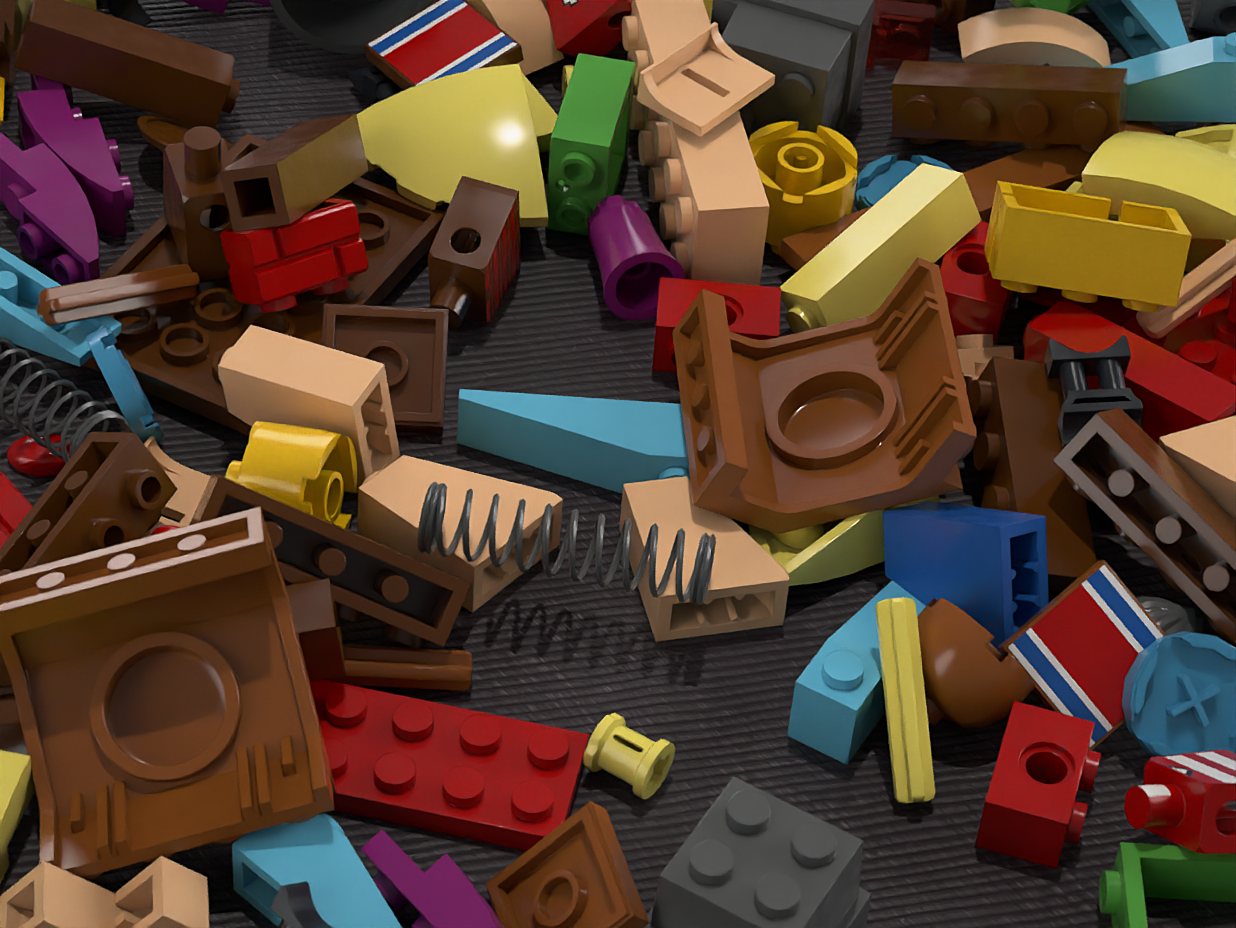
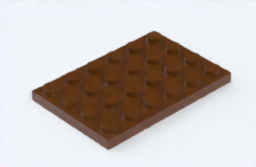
(182, 343)

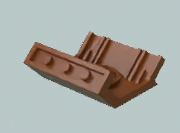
(824, 415)
(162, 695)

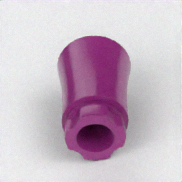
(629, 258)

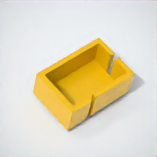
(1072, 246)

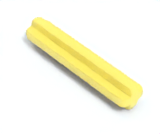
(905, 700)

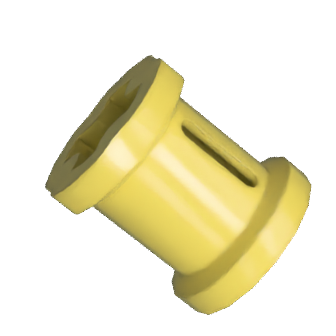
(629, 755)

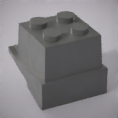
(811, 49)
(762, 867)

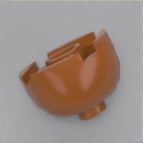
(964, 672)

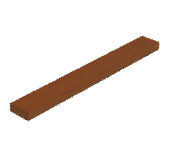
(1043, 168)

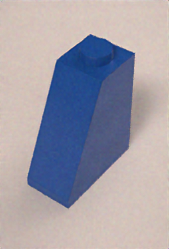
(974, 558)

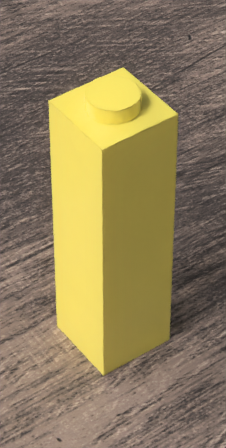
(869, 258)

